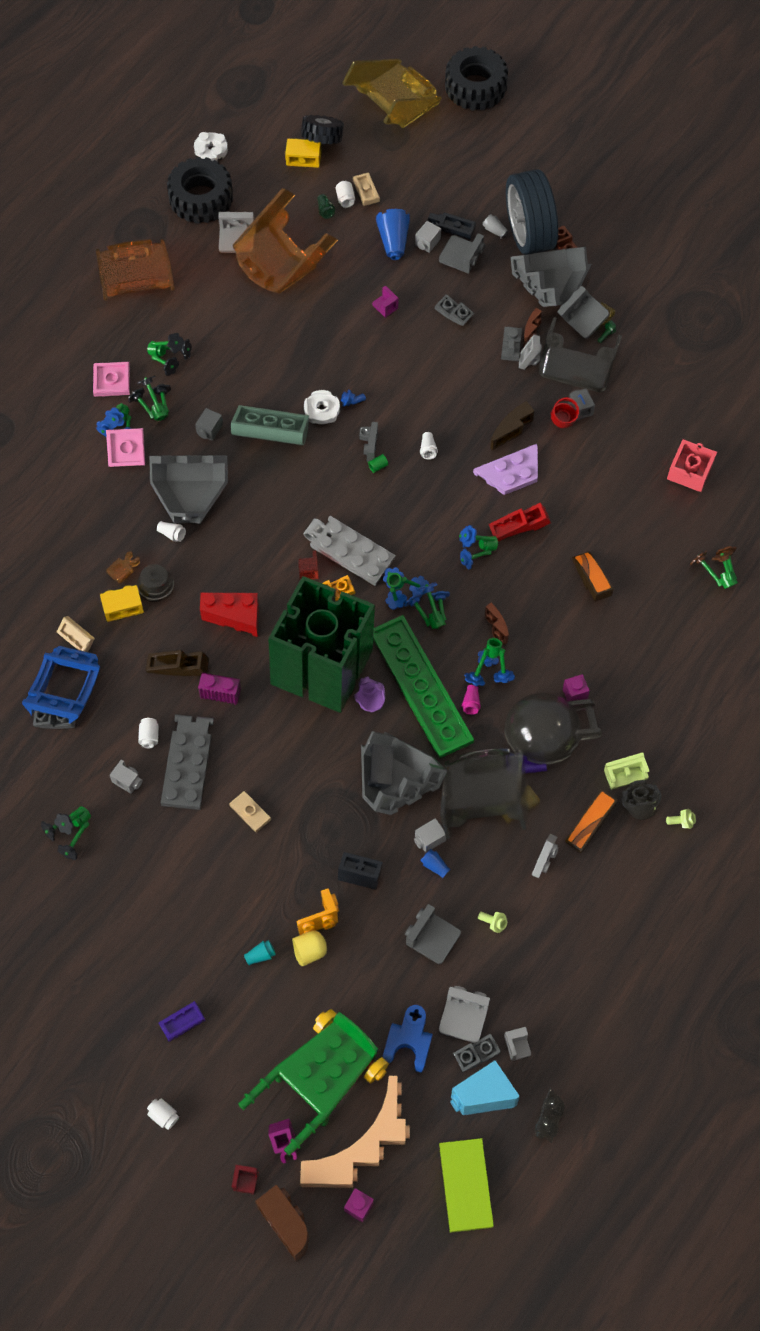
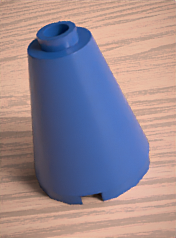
(393, 231)

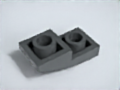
(455, 312)
(50, 721)
(477, 1053)

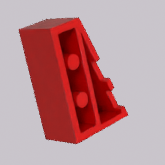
(231, 610)

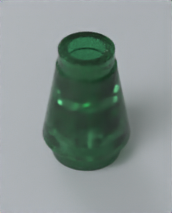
(325, 206)

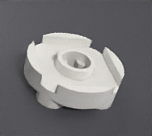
(211, 139)
(323, 416)

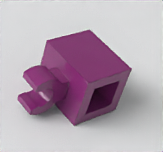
(280, 1136)

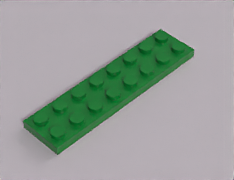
(421, 687)

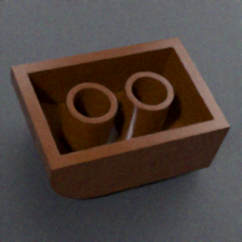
(285, 1220)

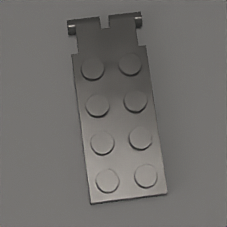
(187, 763)

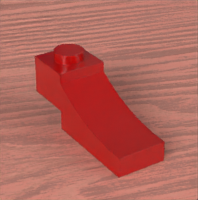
(520, 521)

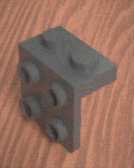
(462, 253)
(583, 312)
(432, 935)

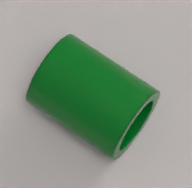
(378, 463)

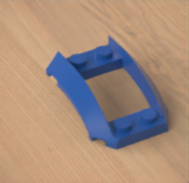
(55, 705)

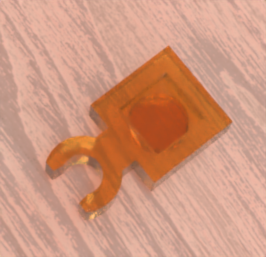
(122, 569)

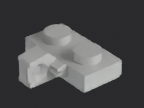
(549, 851)

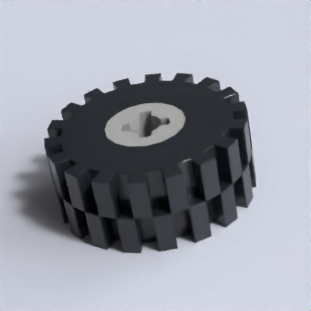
(322, 129)

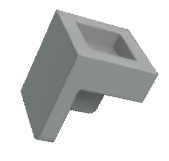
(517, 1043)

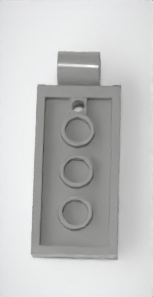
(349, 549)

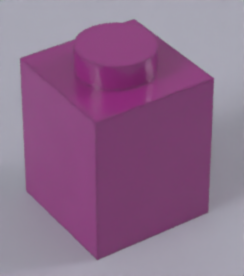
(576, 688)
(359, 1205)

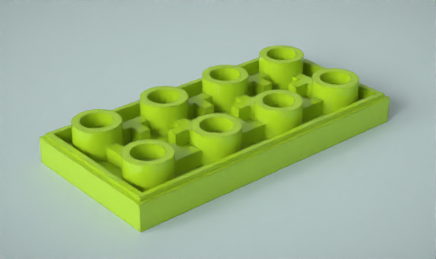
(466, 1185)

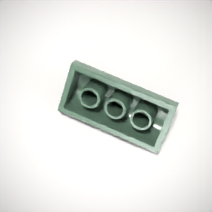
(270, 425)

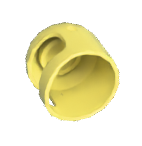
(309, 947)

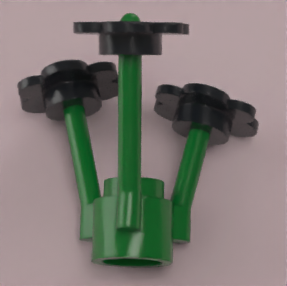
(175, 344)
(159, 411)
(65, 824)

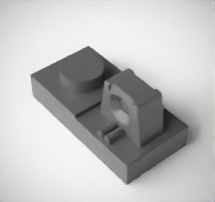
(511, 343)
(369, 434)

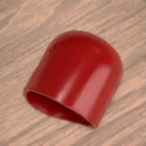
(563, 414)

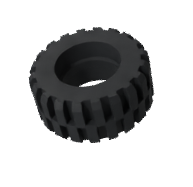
(476, 62)
(200, 173)

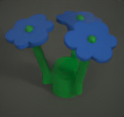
(437, 618)
(489, 658)

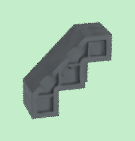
(552, 274)
(188, 484)
(412, 774)

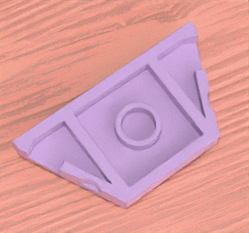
(511, 471)

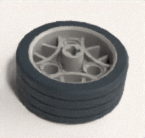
(532, 211)

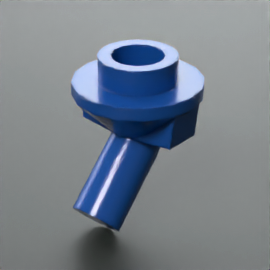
(350, 398)

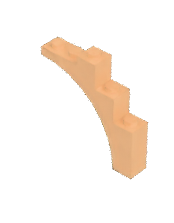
(338, 1169)

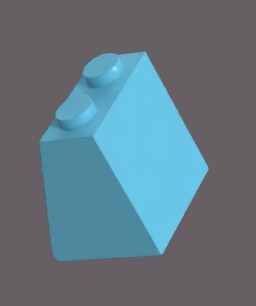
(484, 1092)

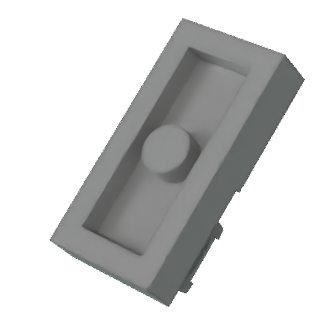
(530, 353)

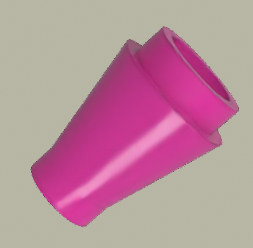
(471, 701)

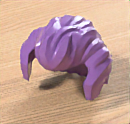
(370, 695)

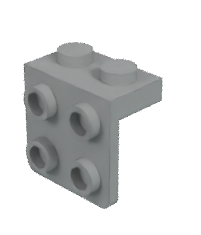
(231, 228)
(464, 1014)

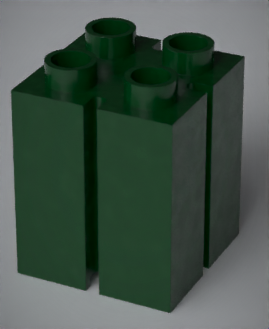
(321, 644)

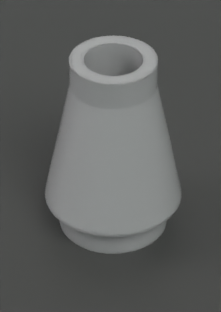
(495, 226)

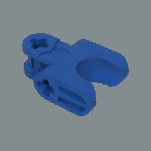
(410, 1036)

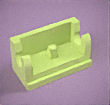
(626, 770)

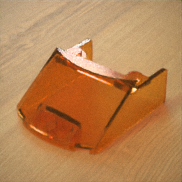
(270, 254)
(134, 267)

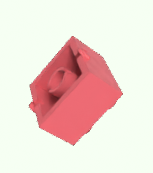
(692, 465)

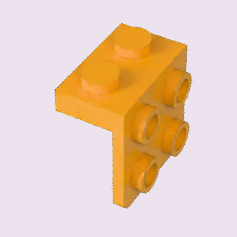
(324, 919)

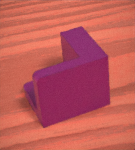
(387, 302)

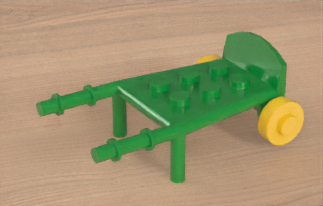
(324, 1069)

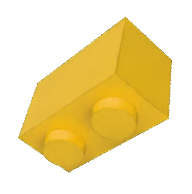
(303, 153)
(121, 603)

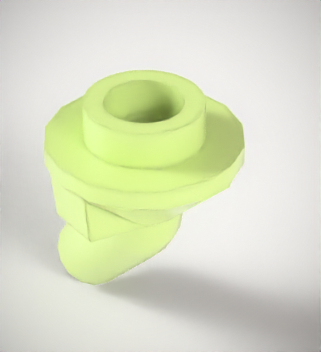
(687, 819)
(498, 921)

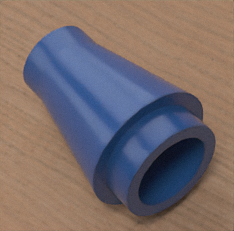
(435, 863)

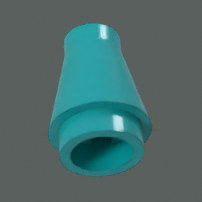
(262, 952)

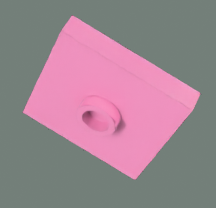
(111, 379)
(125, 447)

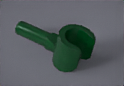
(610, 328)

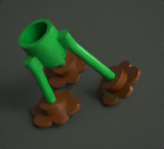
(723, 555)

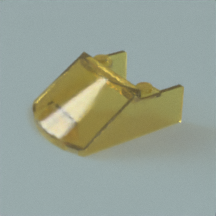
(394, 88)

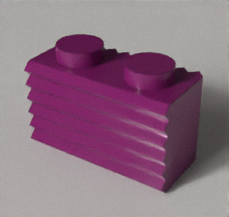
(219, 688)

